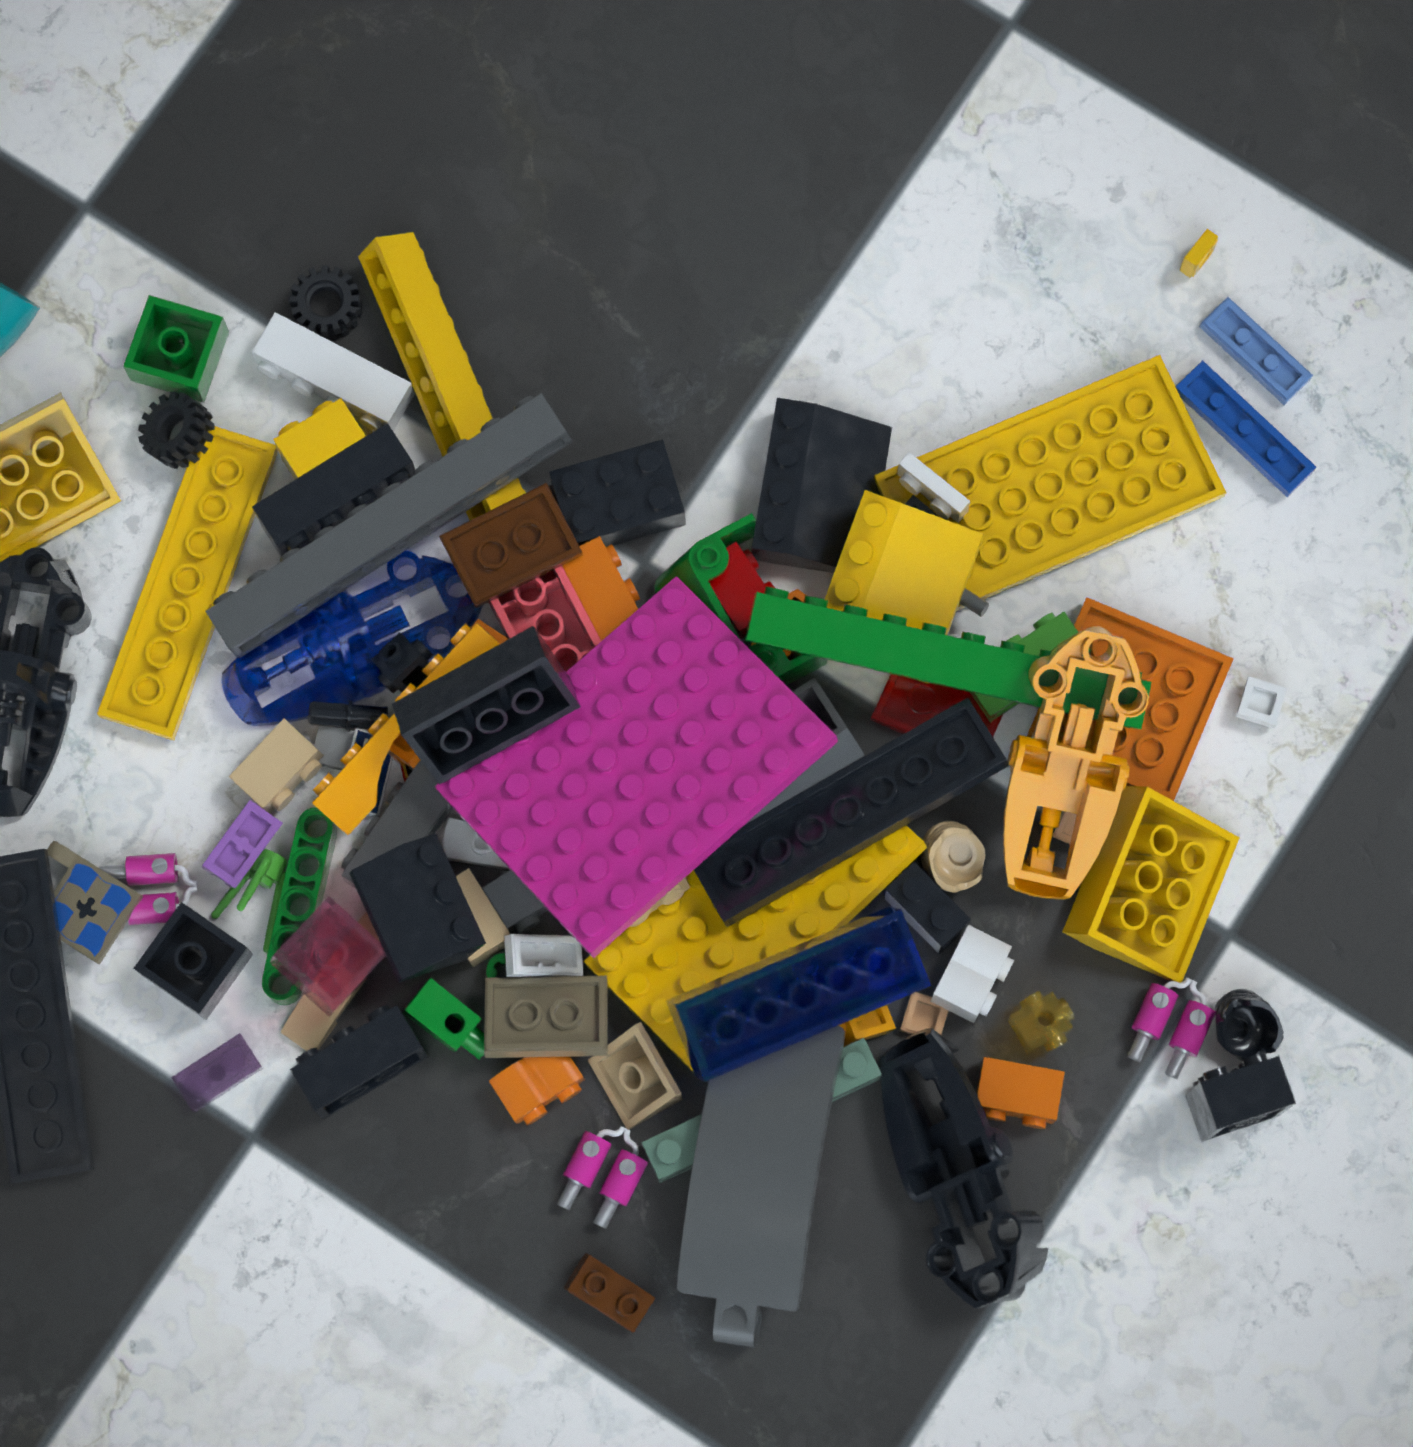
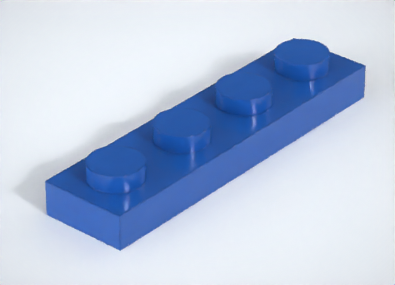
(1245, 429)

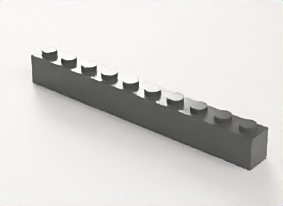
(388, 525)

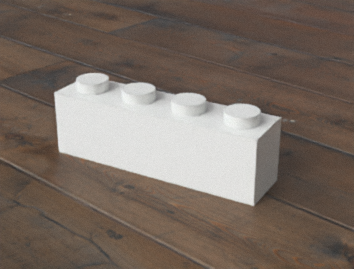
(332, 373)

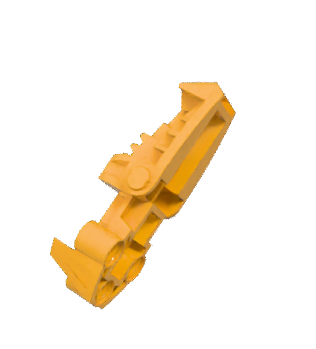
(1068, 770)

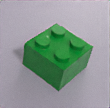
(176, 348)

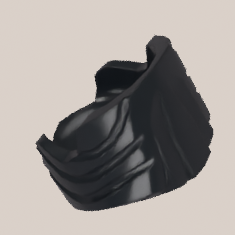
(1247, 1024)

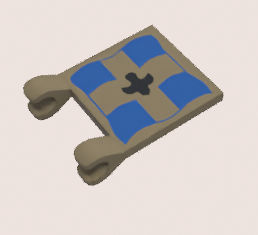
(90, 904)

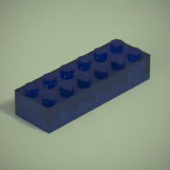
(798, 993)

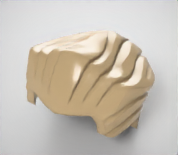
(953, 856)

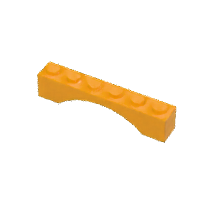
(355, 788)

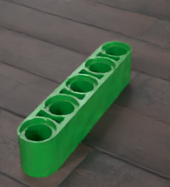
(299, 886)

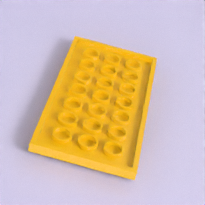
(1073, 475)
(690, 945)

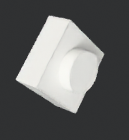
(1261, 702)

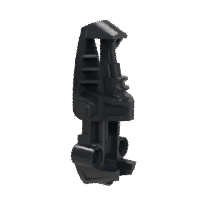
(31, 688)
(962, 1170)

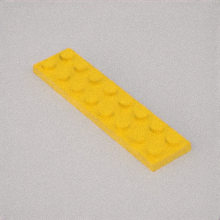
(185, 577)

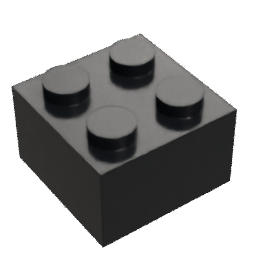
(193, 961)

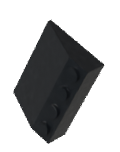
(815, 482)

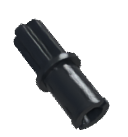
(343, 714)

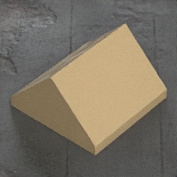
(635, 1077)

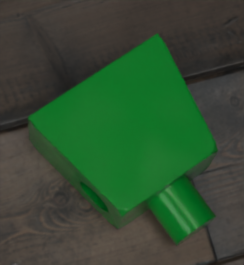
(432, 1007)

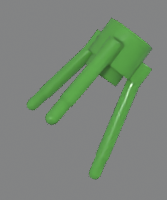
(264, 872)

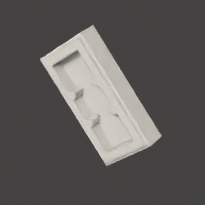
(466, 846)
(542, 955)

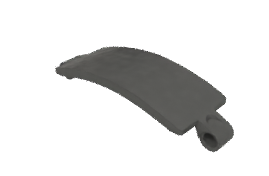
(757, 1184)

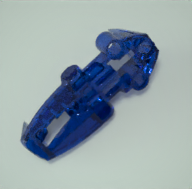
(341, 644)

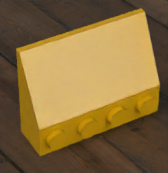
(47, 477)
(903, 563)
(1152, 884)

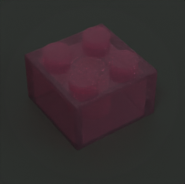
(328, 956)

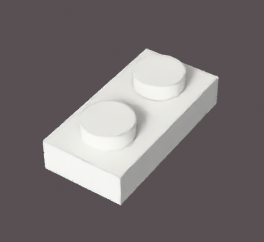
(944, 498)

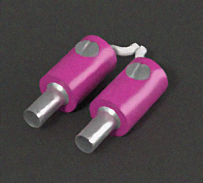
(153, 870)
(1189, 1031)
(620, 1180)

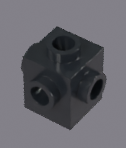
(402, 663)

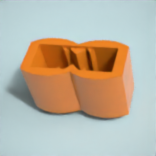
(534, 1084)

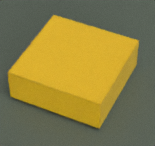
(1199, 253)

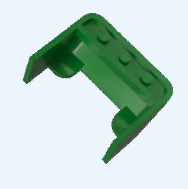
(709, 560)

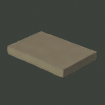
(546, 1016)

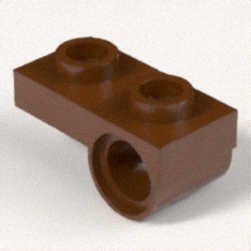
(609, 1292)

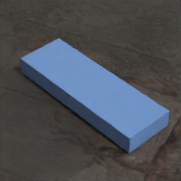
(1256, 351)

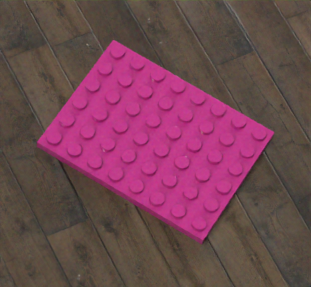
(648, 776)

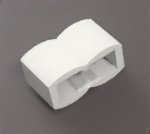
(972, 973)

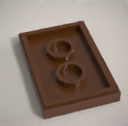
(510, 545)

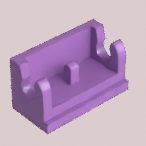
(242, 844)

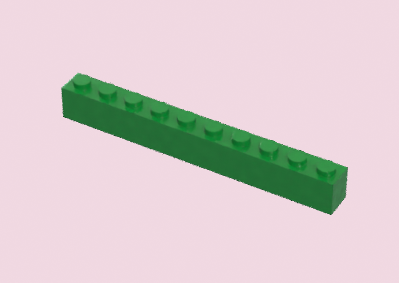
(917, 653)

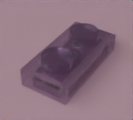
(217, 1072)

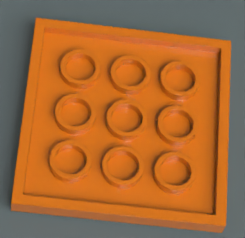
(1181, 696)

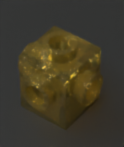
(1033, 1034)

